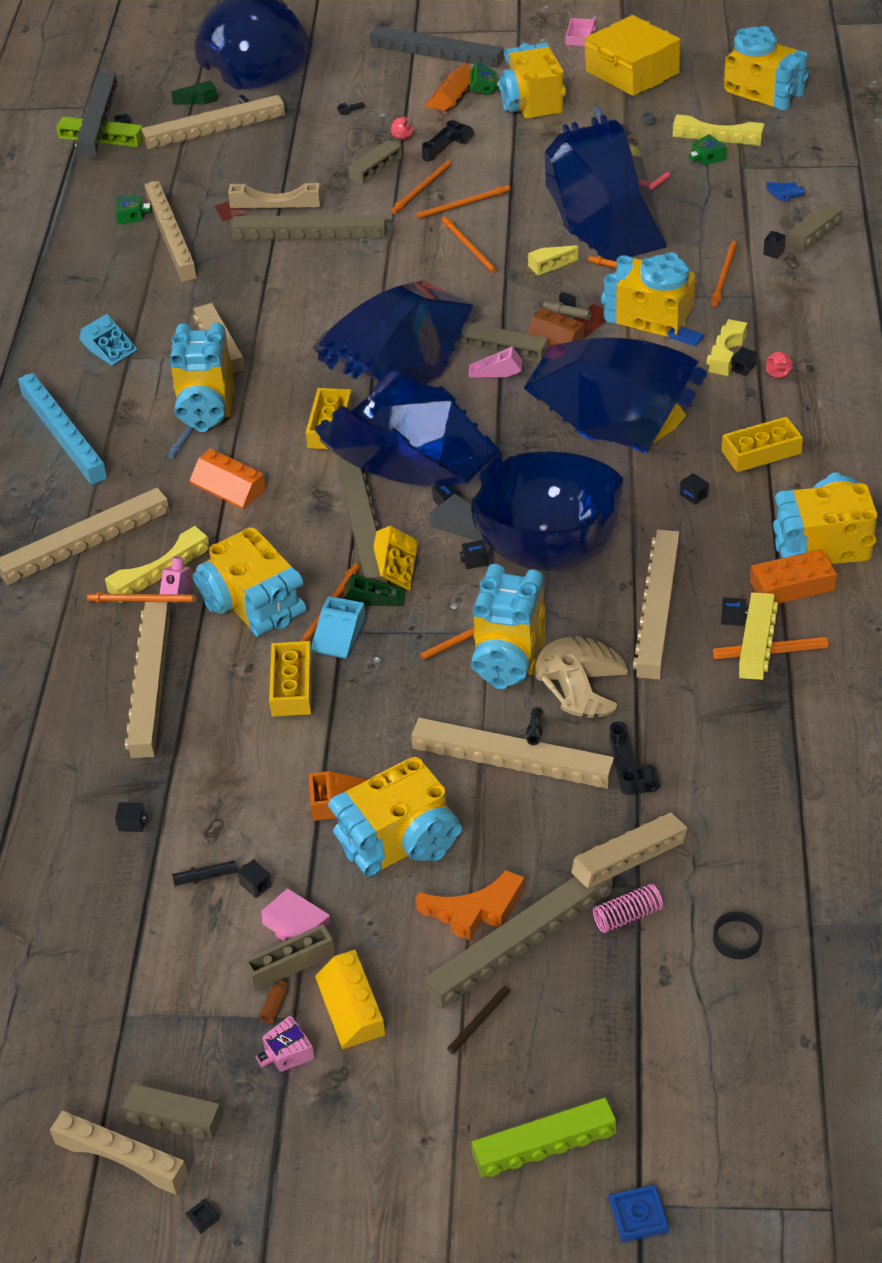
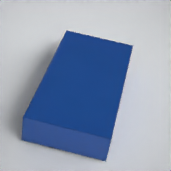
(686, 336)

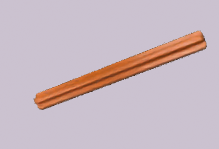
(777, 647)

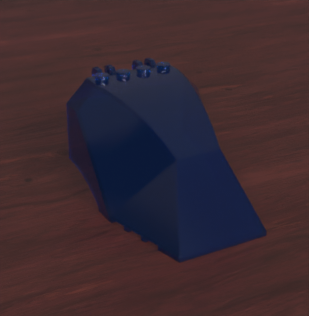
(603, 189)
(401, 327)
(615, 387)
(409, 434)

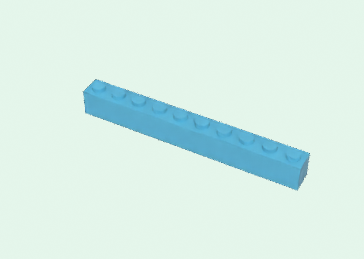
(62, 429)

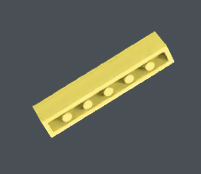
(758, 636)

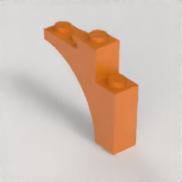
(467, 911)

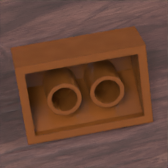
(555, 327)

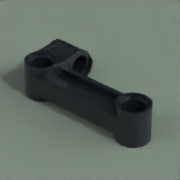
(452, 131)
(631, 778)

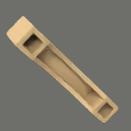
(246, 197)
(152, 1164)

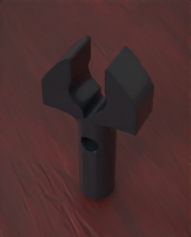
(344, 109)

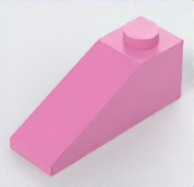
(497, 365)

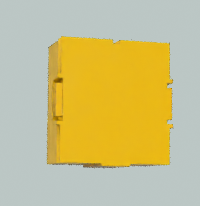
(632, 55)

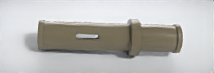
(560, 308)

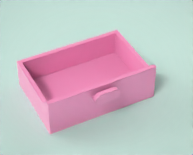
(578, 30)
(292, 915)

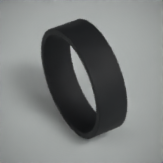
(734, 953)

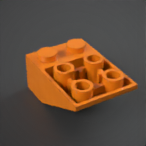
(324, 787)

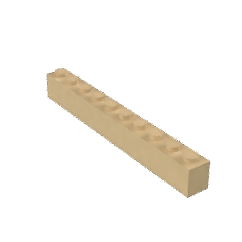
(213, 122)
(170, 231)
(82, 535)
(657, 605)
(148, 681)
(513, 753)

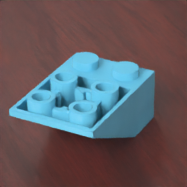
(106, 340)
(338, 627)

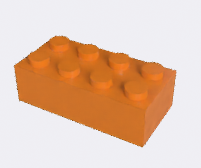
(794, 576)

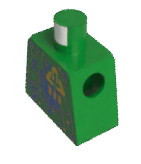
(483, 79)
(708, 150)
(130, 209)

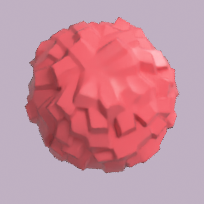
(400, 128)
(779, 365)

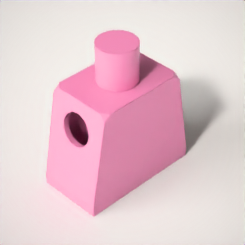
(176, 578)

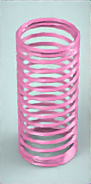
(651, 900)

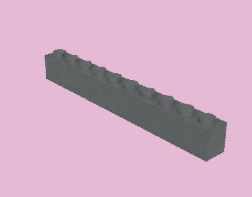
(436, 46)
(96, 114)

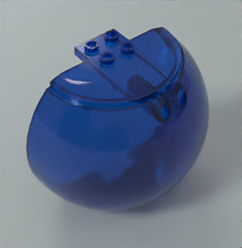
(251, 42)
(547, 508)

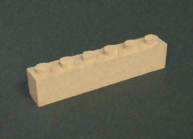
(205, 317)
(628, 850)

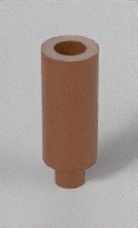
(273, 1002)

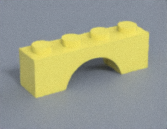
(732, 335)

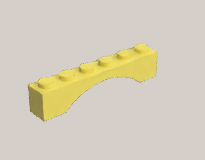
(747, 133)
(131, 581)

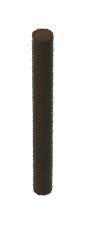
(478, 1020)

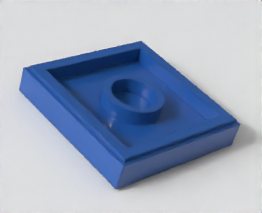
(638, 1213)

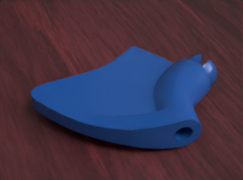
(784, 191)

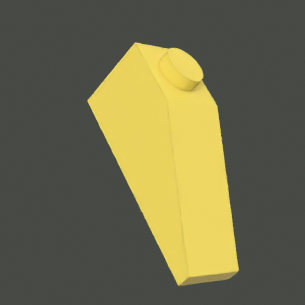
(551, 258)

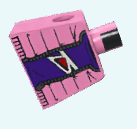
(285, 1046)

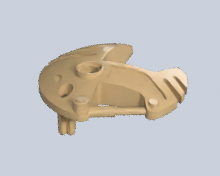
(571, 663)

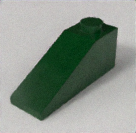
(195, 94)
(372, 592)

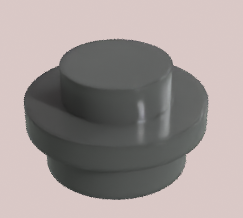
(648, 118)

